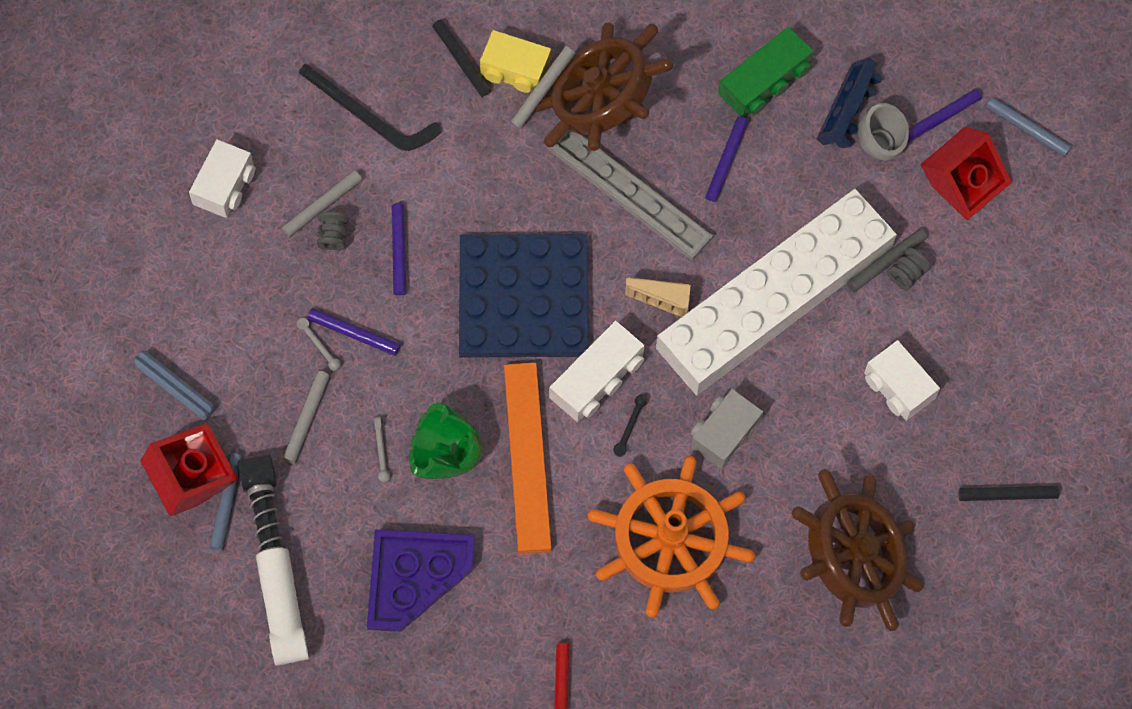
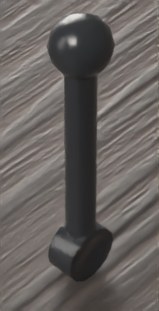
(620, 448)

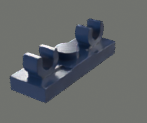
(849, 103)

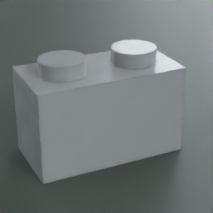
(726, 428)

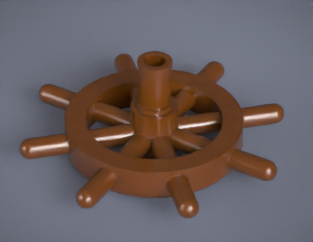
(603, 86)
(857, 550)

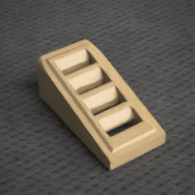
(660, 294)

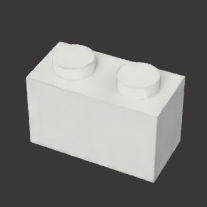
(222, 179)
(901, 381)

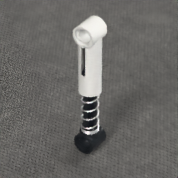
(273, 564)

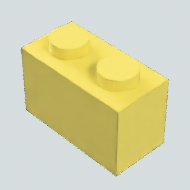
(514, 61)

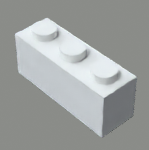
(597, 372)

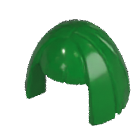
(444, 444)

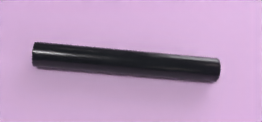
(461, 58)
(1008, 493)

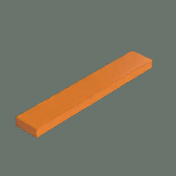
(527, 458)

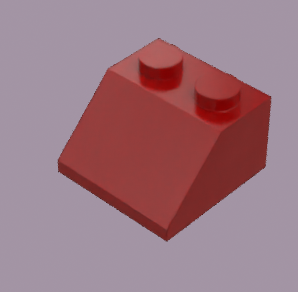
(967, 171)
(187, 468)

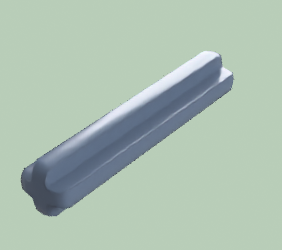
(174, 385)

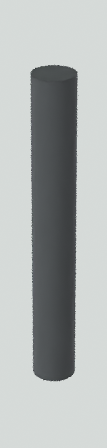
(886, 260)

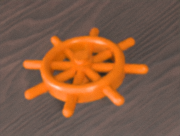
(671, 536)

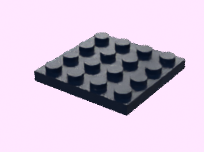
(523, 295)

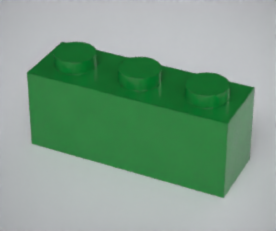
(766, 73)

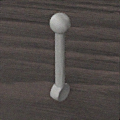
(304, 325)
(383, 475)

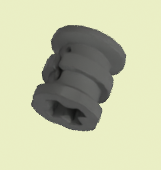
(332, 230)
(908, 268)

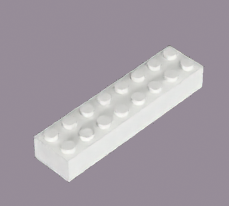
(775, 292)

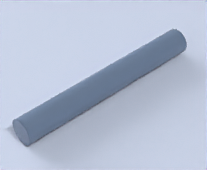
(1028, 126)
(224, 508)

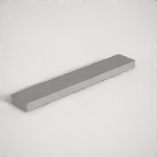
(632, 194)

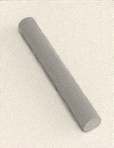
(543, 86)
(321, 203)
(306, 417)

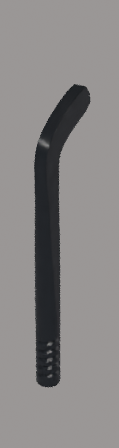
(401, 142)

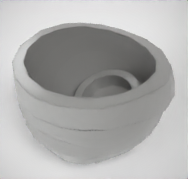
(883, 132)

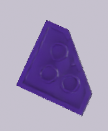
(413, 574)

